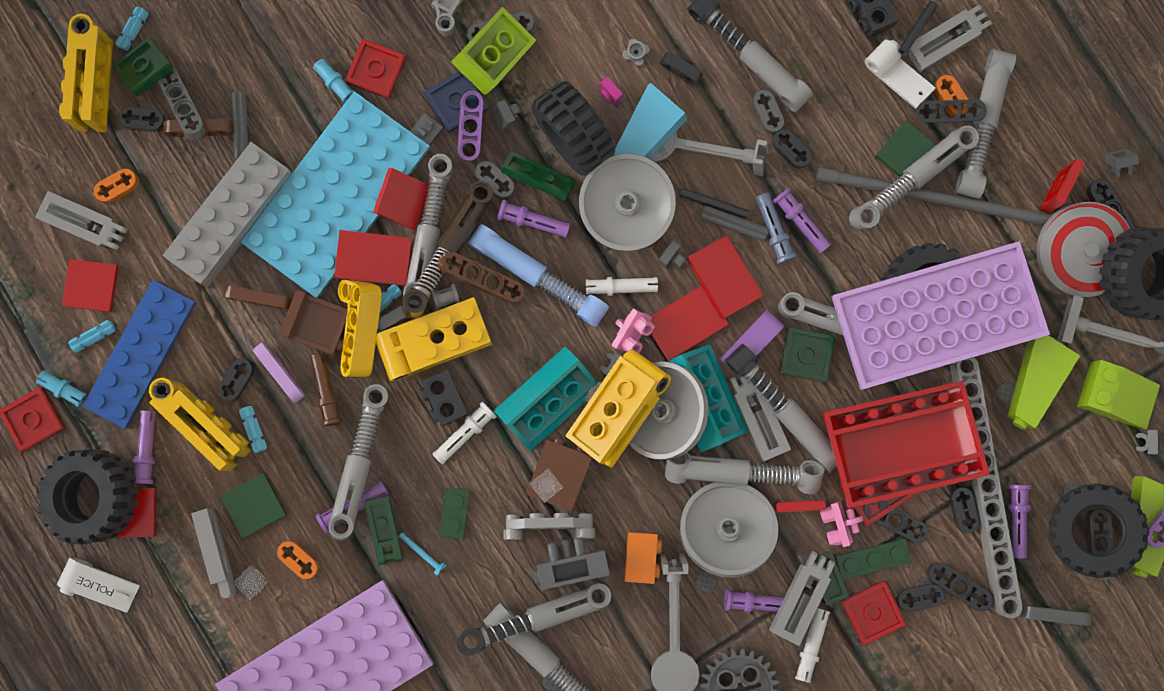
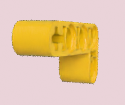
(360, 327)

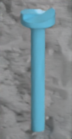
(439, 567)

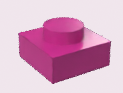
(610, 92)

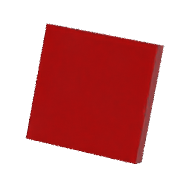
(375, 68)
(1062, 186)
(401, 199)
(90, 285)
(31, 419)
(144, 520)
(873, 612)

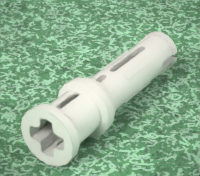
(471, 422)

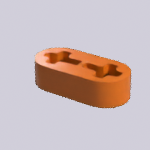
(953, 93)
(114, 181)
(294, 564)

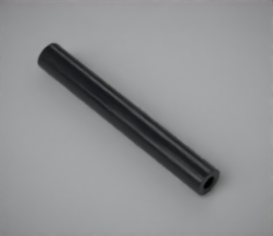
(917, 28)
(714, 203)

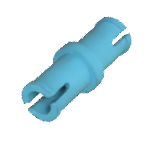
(333, 79)
(61, 388)

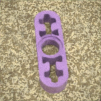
(278, 372)

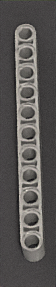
(993, 496)

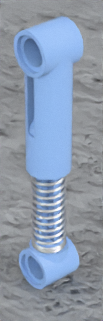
(533, 272)

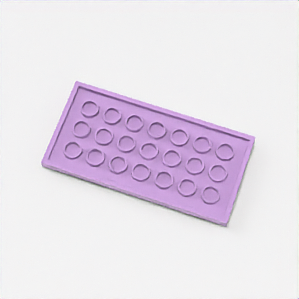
(940, 315)
(350, 649)

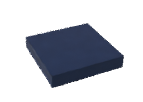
(446, 99)

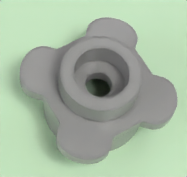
(634, 45)

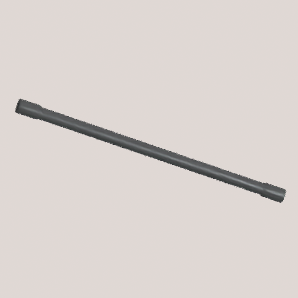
(836, 177)

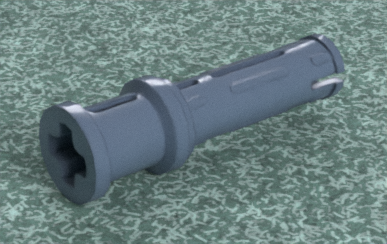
(764, 202)

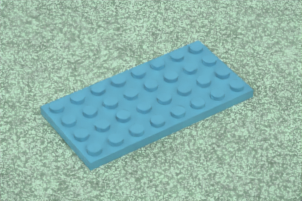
(332, 192)

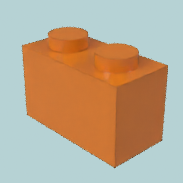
(641, 557)

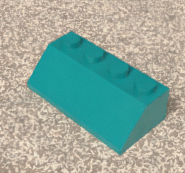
(546, 399)
(724, 417)

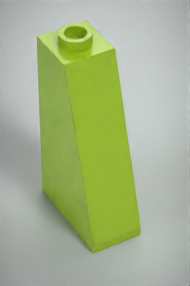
(1040, 377)
(1151, 499)

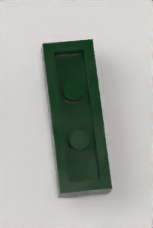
(537, 175)
(873, 558)

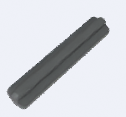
(239, 123)
(734, 223)

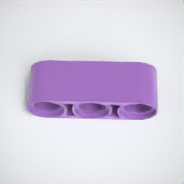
(472, 114)
(758, 335)

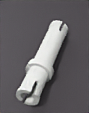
(621, 285)
(812, 645)

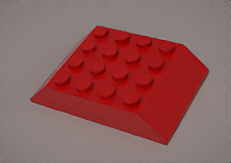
(905, 444)

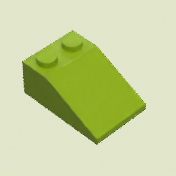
(493, 51)
(1118, 394)

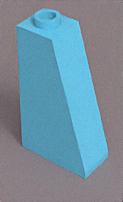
(651, 124)

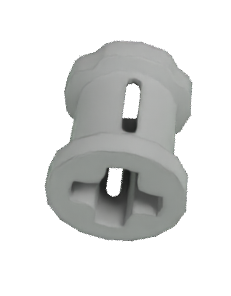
(446, 297)

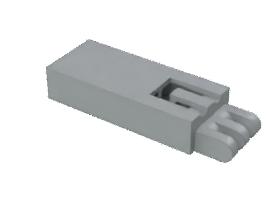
(939, 44)
(77, 219)
(763, 424)
(214, 551)
(797, 607)

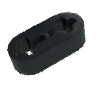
(681, 68)
(142, 114)
(787, 152)
(241, 382)
(969, 508)
(921, 603)

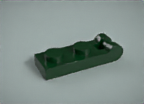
(383, 529)

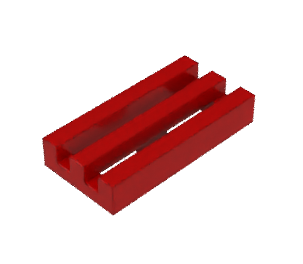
(793, 506)

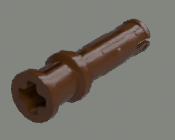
(327, 401)

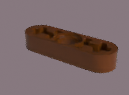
(213, 127)
(257, 297)

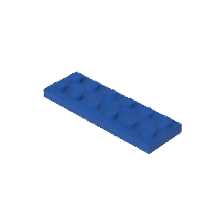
(139, 354)

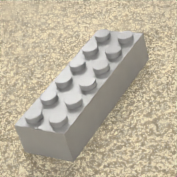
(227, 215)

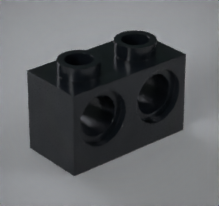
(878, 8)
(449, 396)

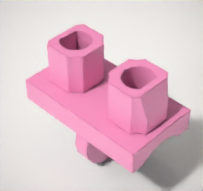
(631, 331)
(842, 534)

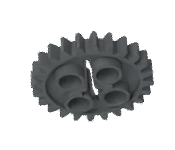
(736, 665)

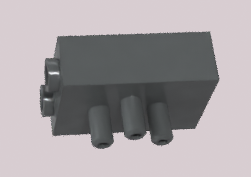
(570, 567)

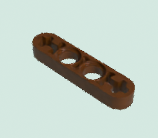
(482, 275)

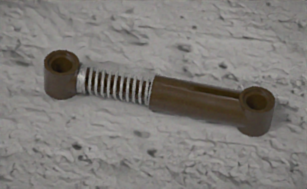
(451, 241)

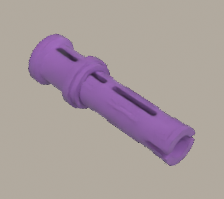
(795, 212)
(522, 216)
(144, 458)
(376, 491)
(1023, 507)
(748, 601)

